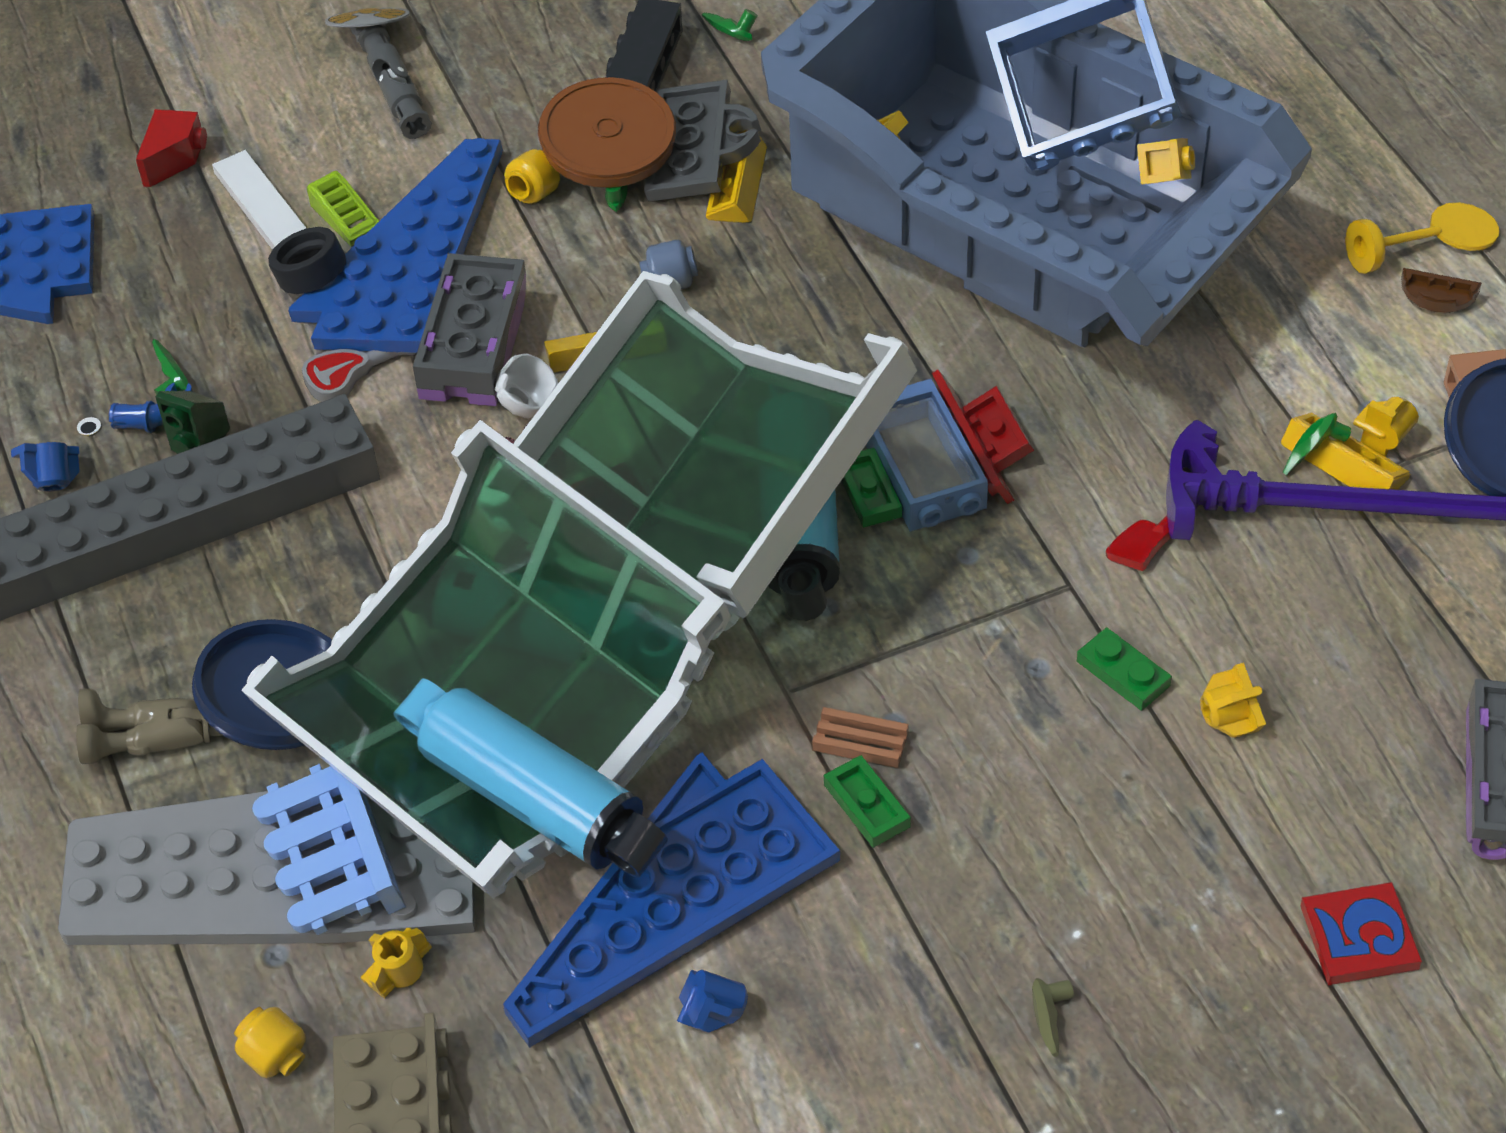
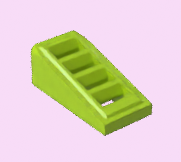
(333, 189)

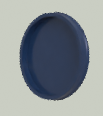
(1478, 427)
(224, 672)

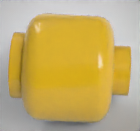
(531, 177)
(270, 1042)

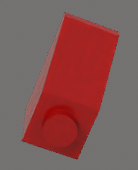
(170, 145)

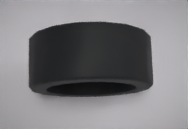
(307, 260)

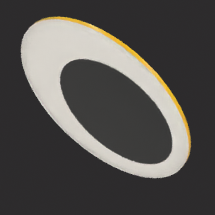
(88, 426)

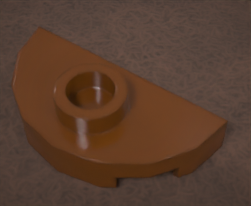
(1438, 291)

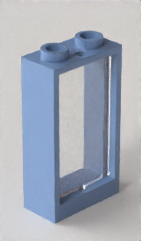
(928, 459)

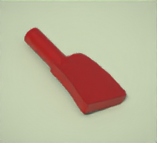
(1139, 543)

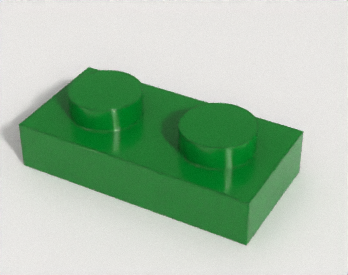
(871, 490)
(1124, 668)
(867, 801)

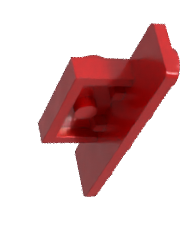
(991, 432)

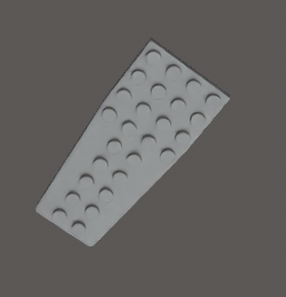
(207, 879)

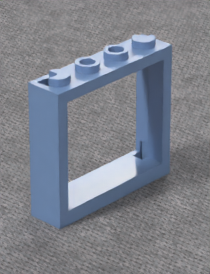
(1058, 22)

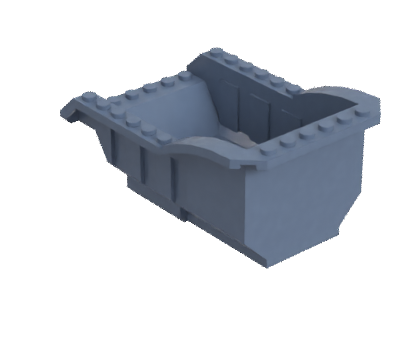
(955, 190)

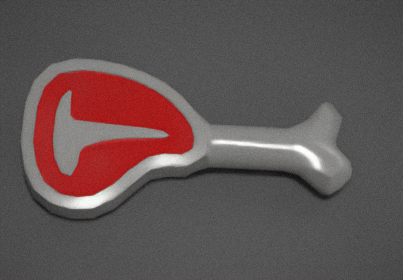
(338, 370)

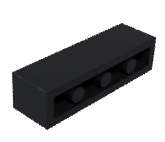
(647, 43)

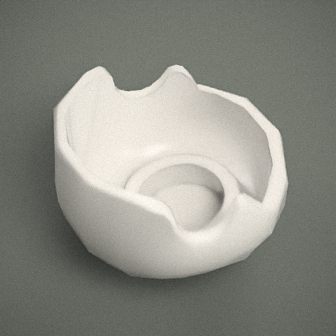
(524, 384)

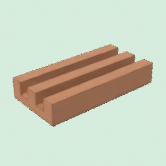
(862, 731)

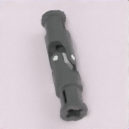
(394, 82)

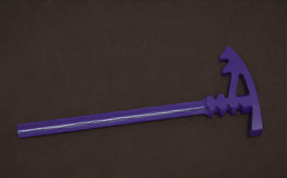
(1208, 487)

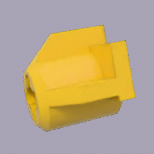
(1386, 423)
(1232, 703)
(396, 960)

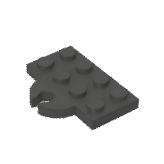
(703, 140)

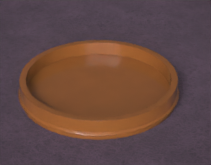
(607, 132)

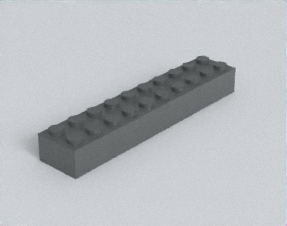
(181, 503)

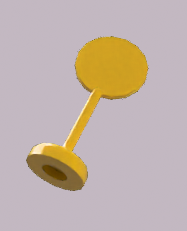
(1453, 223)

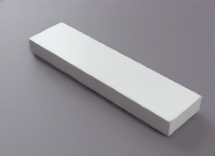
(257, 198)

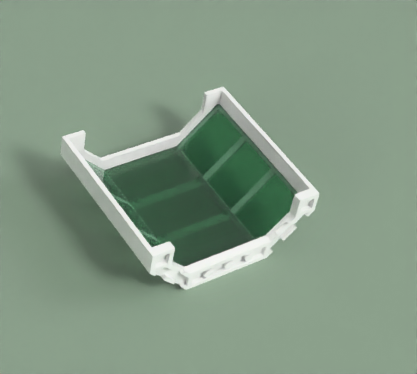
(707, 439)
(529, 608)

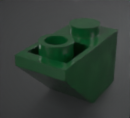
(191, 419)

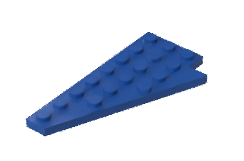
(45, 258)
(397, 265)
(724, 858)

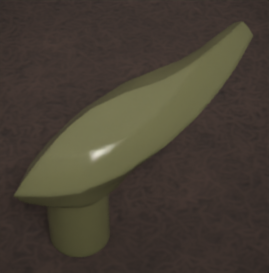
(1045, 1012)

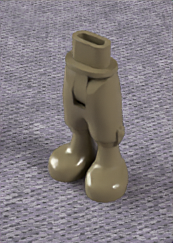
(151, 726)

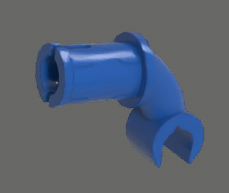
(139, 416)

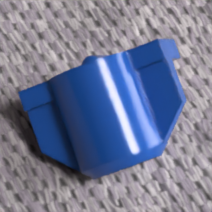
(48, 464)
(711, 1001)

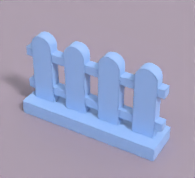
(340, 859)

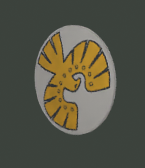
(366, 17)

